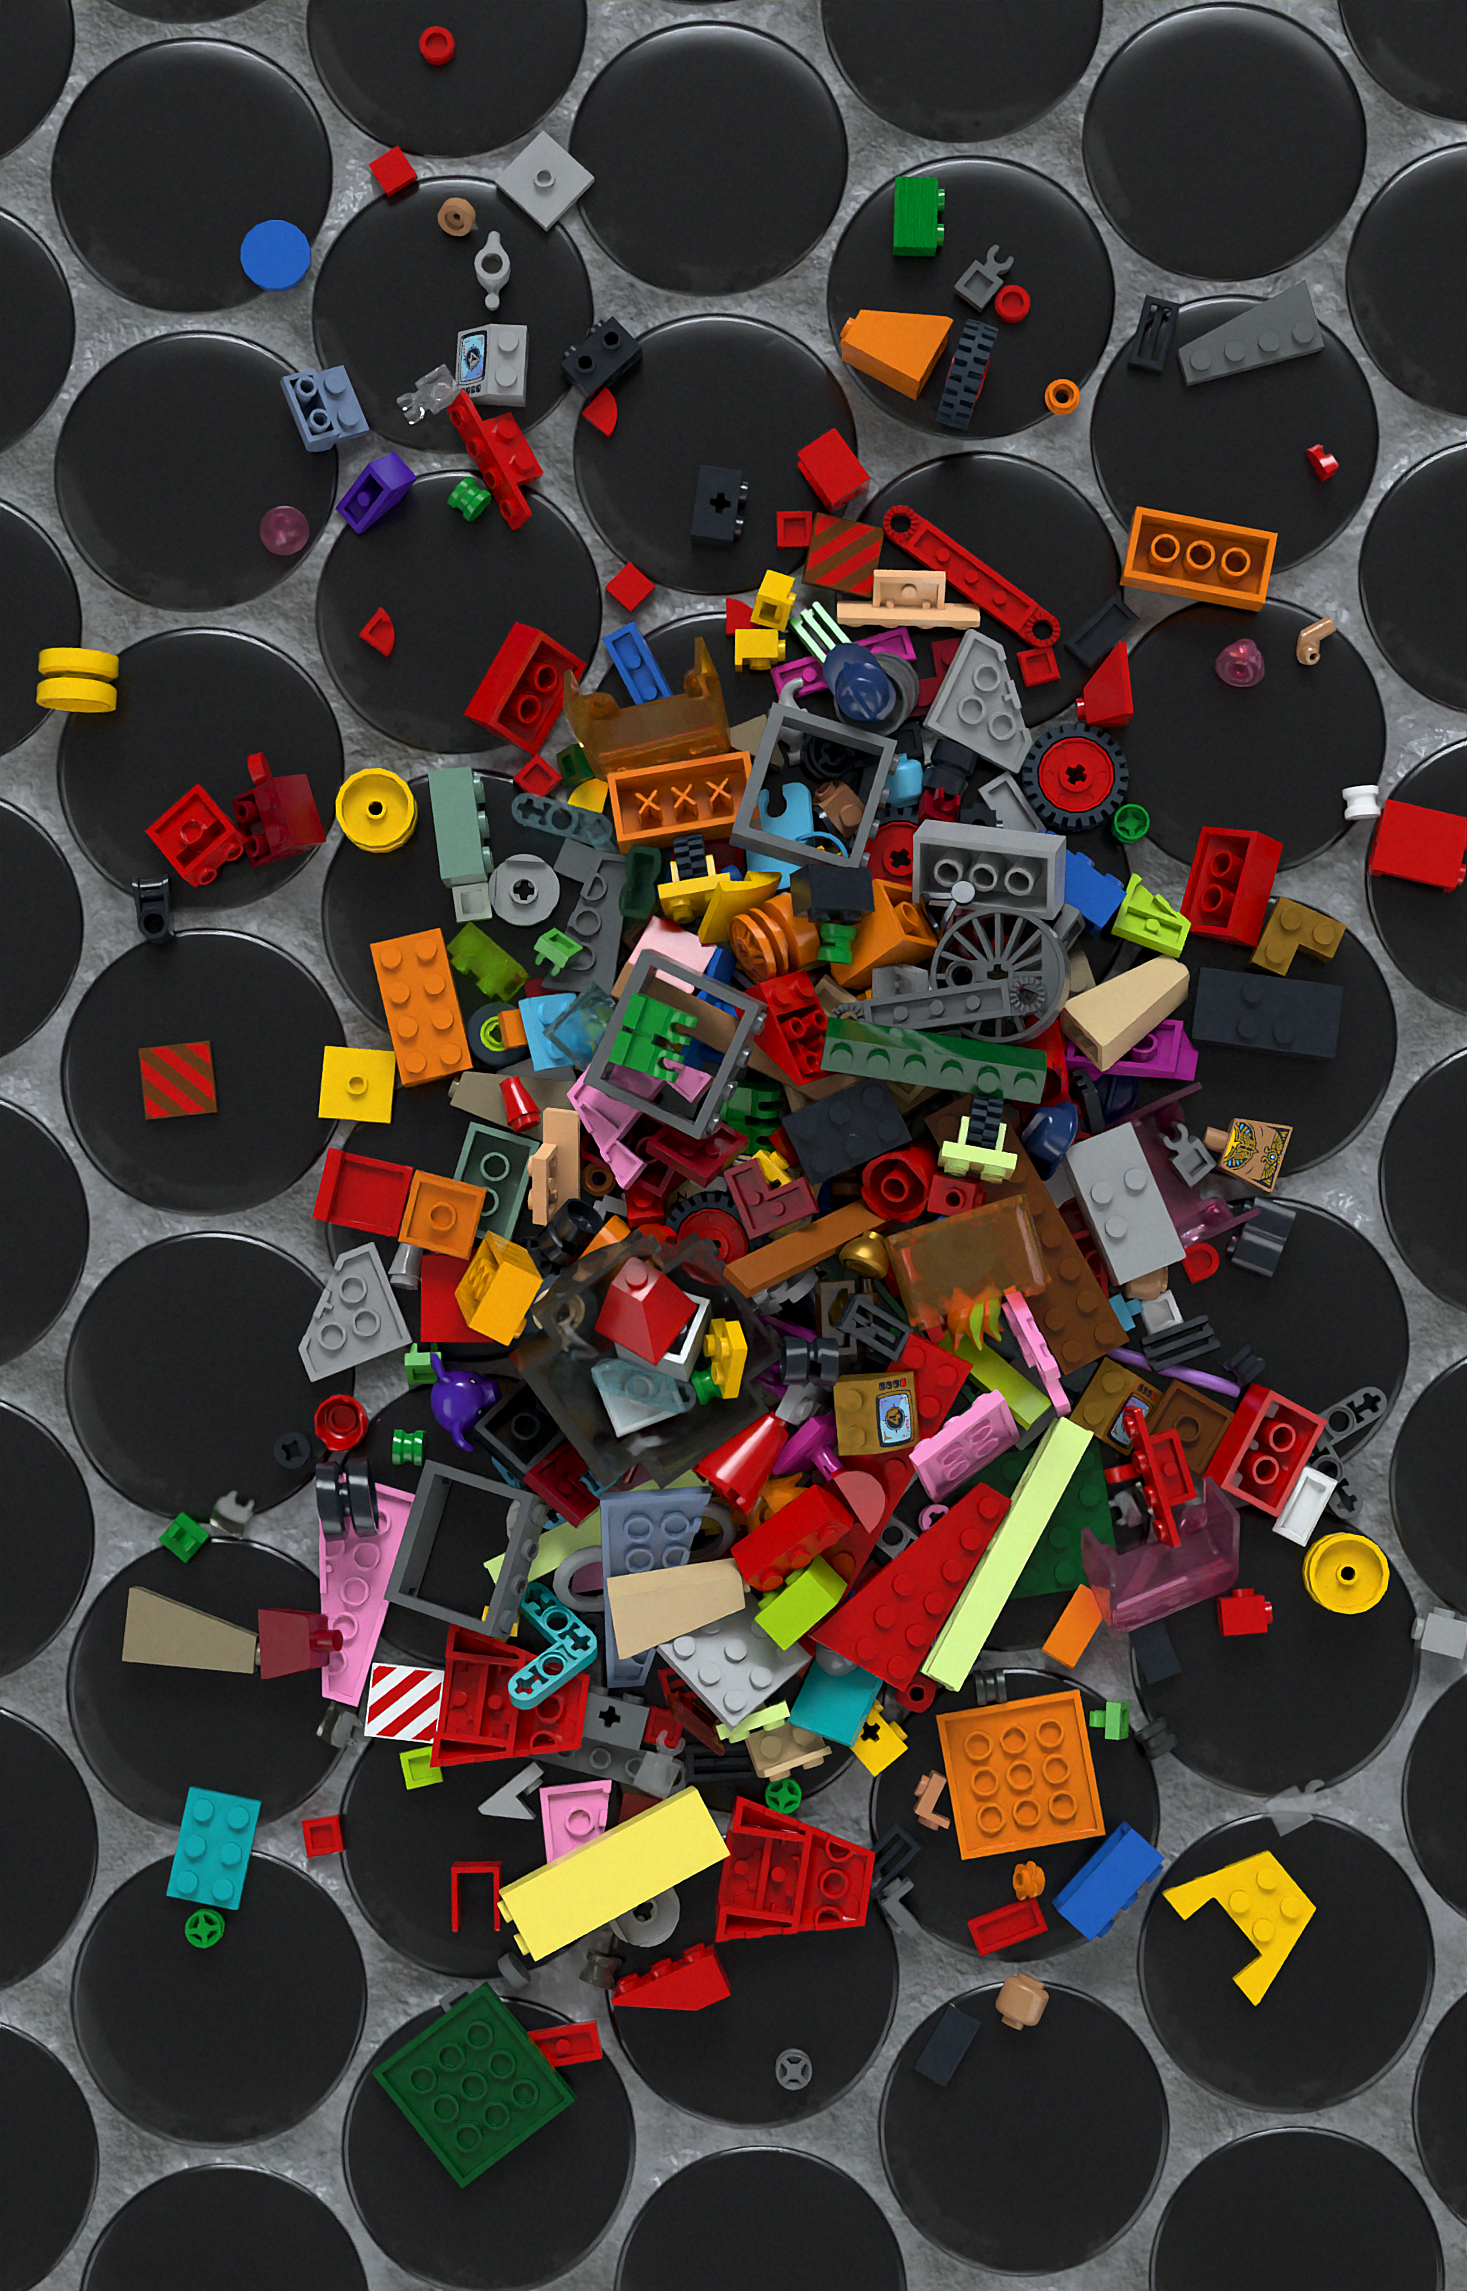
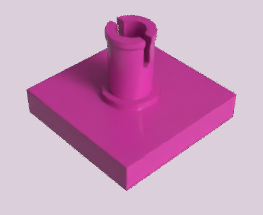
(811, 1448)

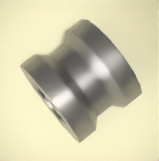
(797, 2074)

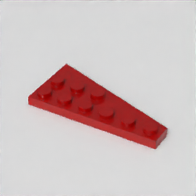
(905, 1604)

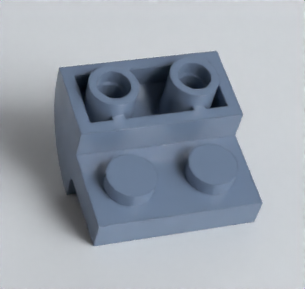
(324, 407)

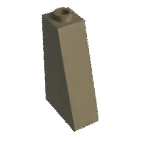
(482, 1097)
(183, 1636)

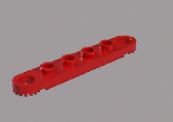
(971, 577)

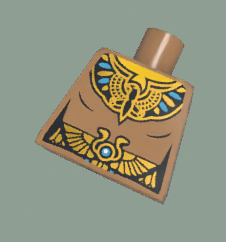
(1250, 1151)

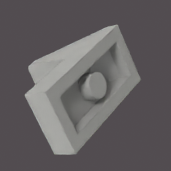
(507, 1801)

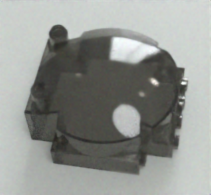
(567, 1347)

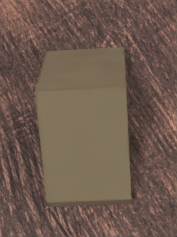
(748, 737)

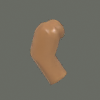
(1309, 640)

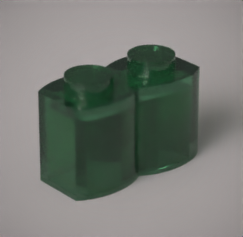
(639, 895)

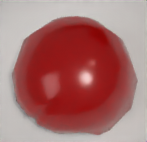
(341, 1422)

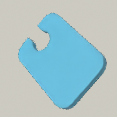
(791, 824)

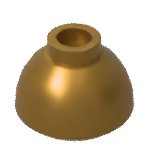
(866, 1256)

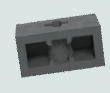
(623, 1732)

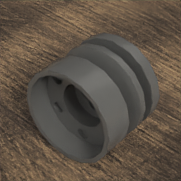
(906, 692)

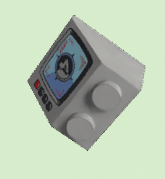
(493, 364)

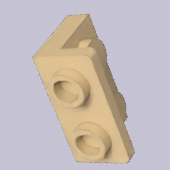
(784, 1748)

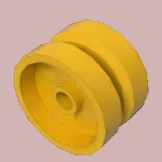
(77, 680)
(383, 831)
(1323, 1573)

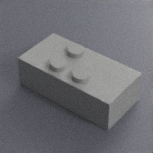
(1002, 865)
(1121, 1204)

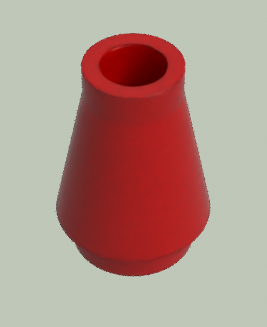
(519, 1106)

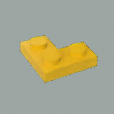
(728, 1353)

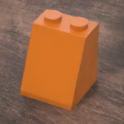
(896, 347)
(886, 936)

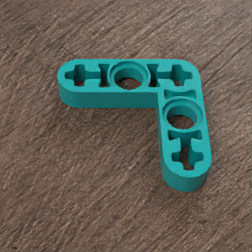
(561, 1652)

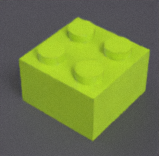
(800, 1601)

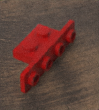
(500, 456)
(1164, 1472)

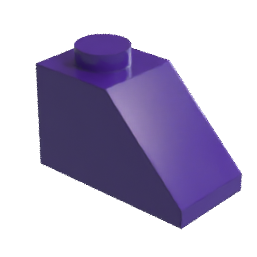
(375, 491)

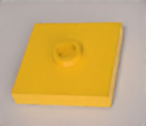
(357, 1084)

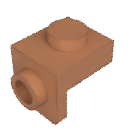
(840, 805)
(928, 1793)

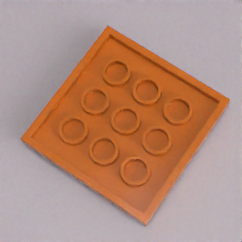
(1020, 1774)

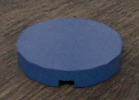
(275, 255)

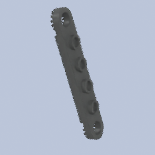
(948, 1005)
(606, 1761)

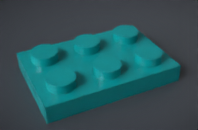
(214, 1848)

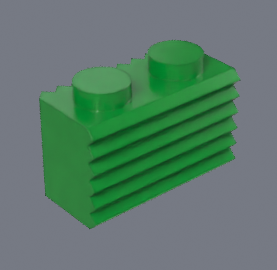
(916, 216)

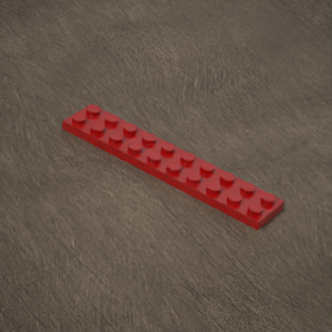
(937, 1383)

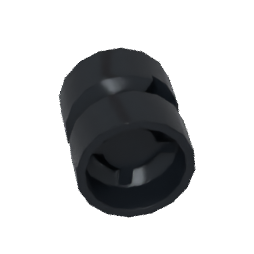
(950, 767)
(570, 1232)
(809, 1361)

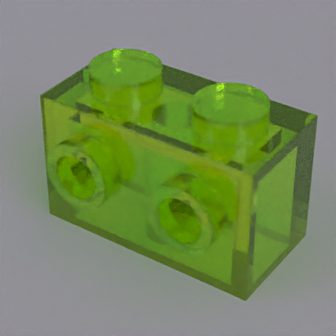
(488, 962)

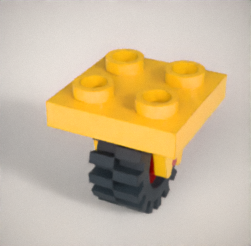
(693, 880)

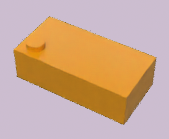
(498, 1289)

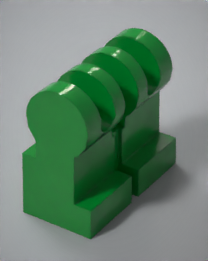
(639, 1048)
(753, 1100)

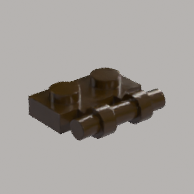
(829, 1301)

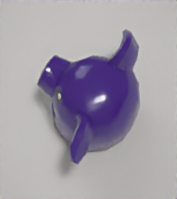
(461, 1400)

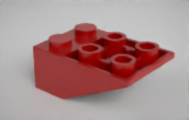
(792, 1026)
(681, 1985)

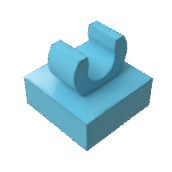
(1125, 1310)

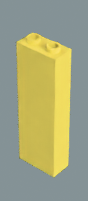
(612, 1873)

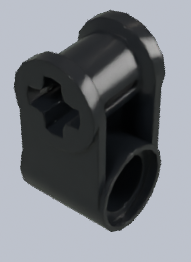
(154, 900)

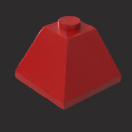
(1108, 694)
(644, 1311)

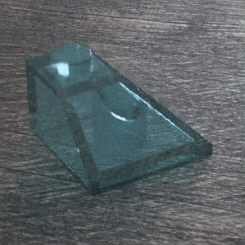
(582, 1025)

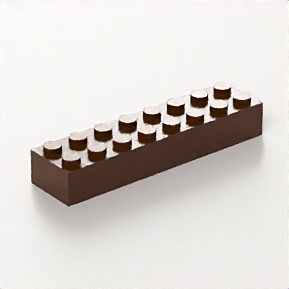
(1073, 1310)

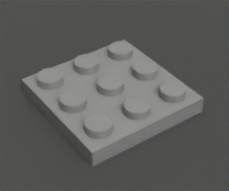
(733, 1663)

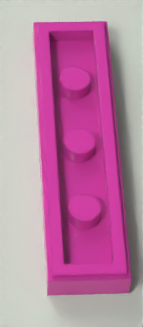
(811, 672)

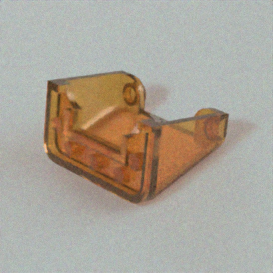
(967, 1260)

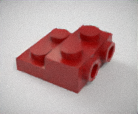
(197, 837)

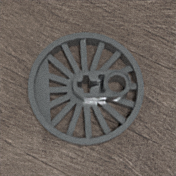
(1054, 973)

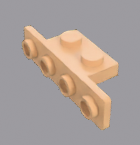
(908, 600)
(555, 1165)

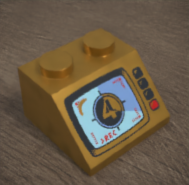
(1103, 1401)
(876, 1412)

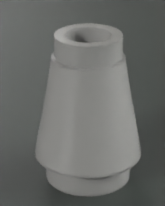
(406, 1267)

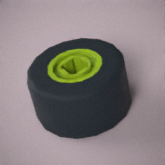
(489, 1045)

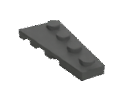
(1261, 336)
(595, 927)

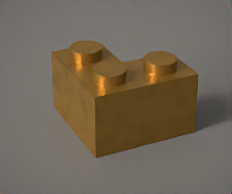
(1292, 929)

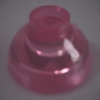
(284, 530)
(1241, 664)

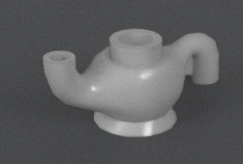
(492, 269)
(790, 736)

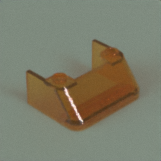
(652, 732)

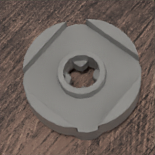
(510, 876)
(792, 1288)
(653, 1930)

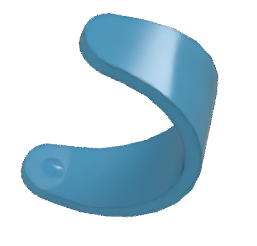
(827, 836)

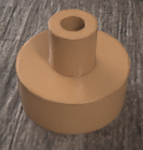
(456, 216)

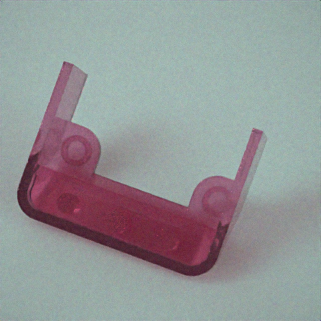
(1191, 1216)
(1165, 1579)

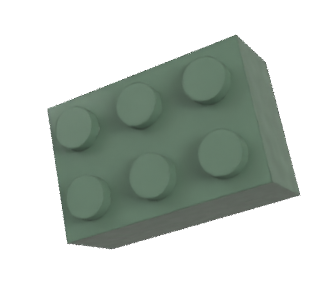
(460, 826)
(501, 1165)

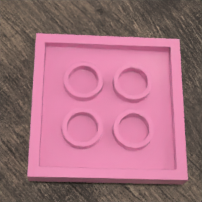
(965, 1445)

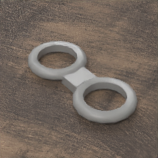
(593, 1553)

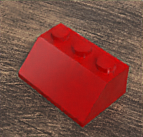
(524, 688)
(1230, 884)
(1265, 1449)
(792, 1538)

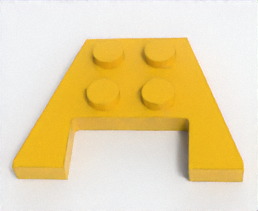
(1262, 1904)

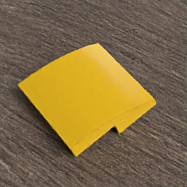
(735, 898)

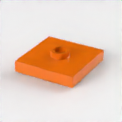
(442, 1215)

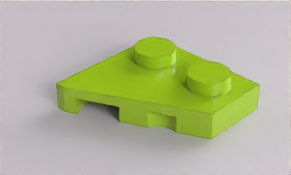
(1150, 920)

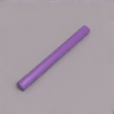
(1178, 1372)

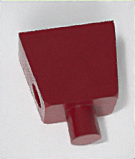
(294, 1641)

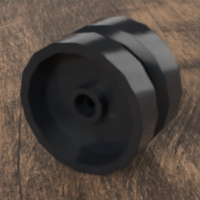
(343, 1499)

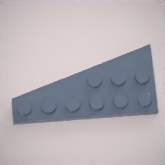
(643, 1535)

